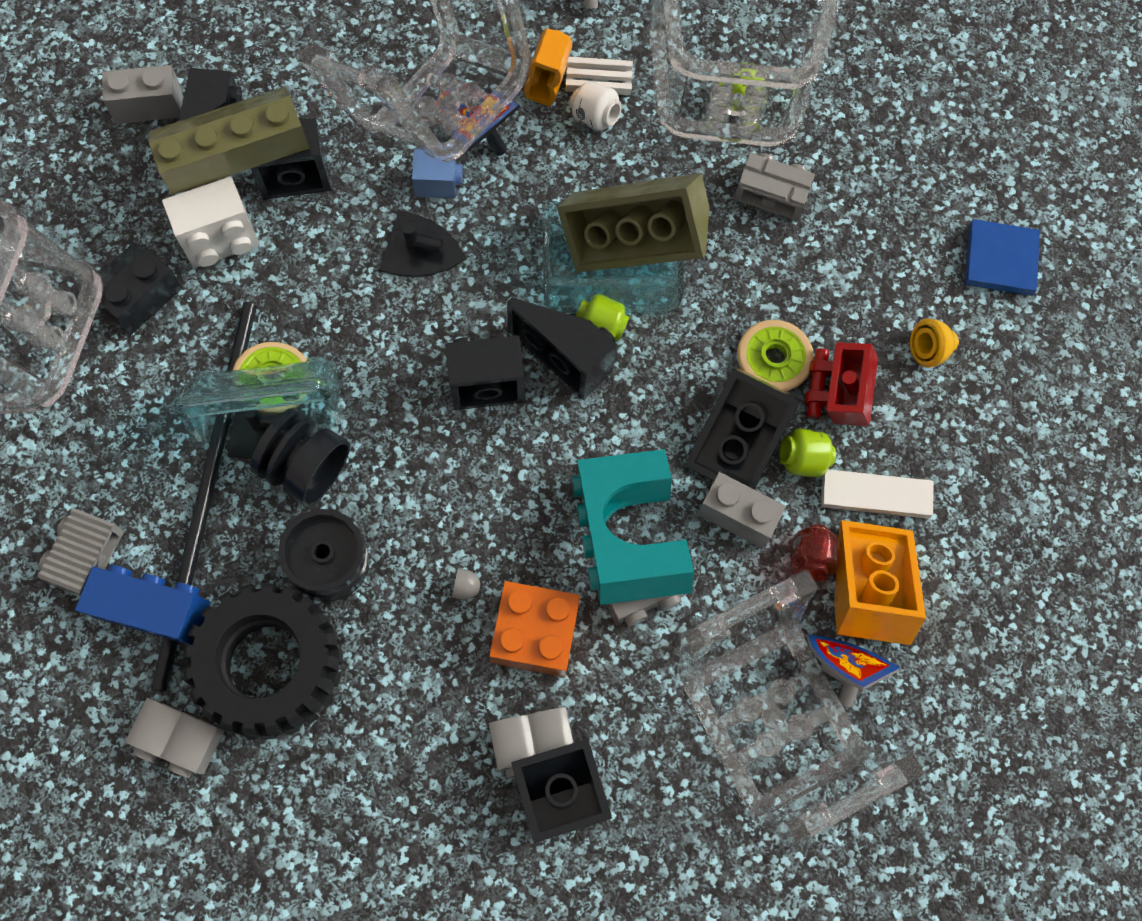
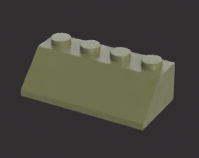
(227, 140)
(637, 223)

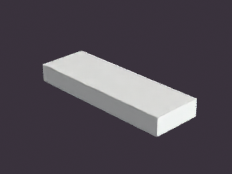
(877, 494)

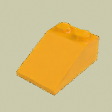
(878, 584)

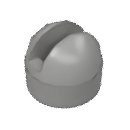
(466, 585)

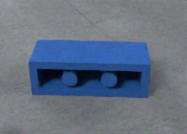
(142, 603)

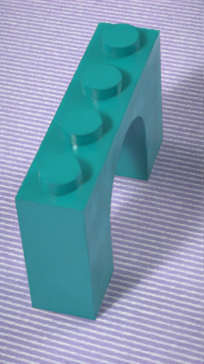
(621, 568)

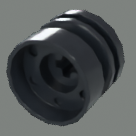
(300, 456)

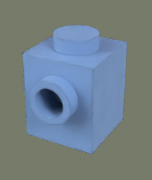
(434, 176)

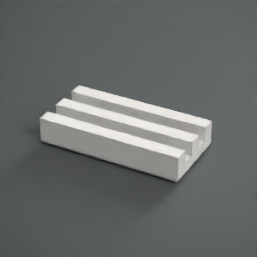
(599, 71)

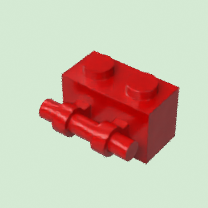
(851, 384)

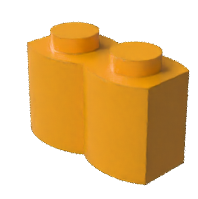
(548, 66)

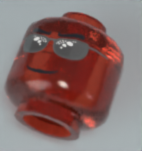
(816, 551)

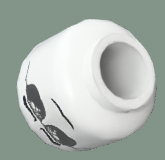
(595, 106)

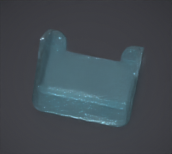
(638, 287)
(256, 389)

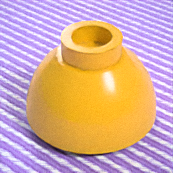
(932, 342)

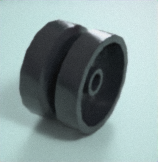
(303, 555)

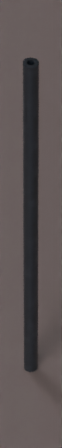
(204, 497)

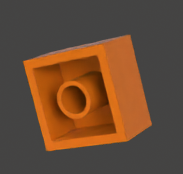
(534, 629)

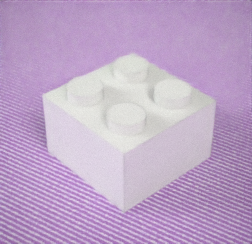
(211, 222)

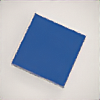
(1002, 257)

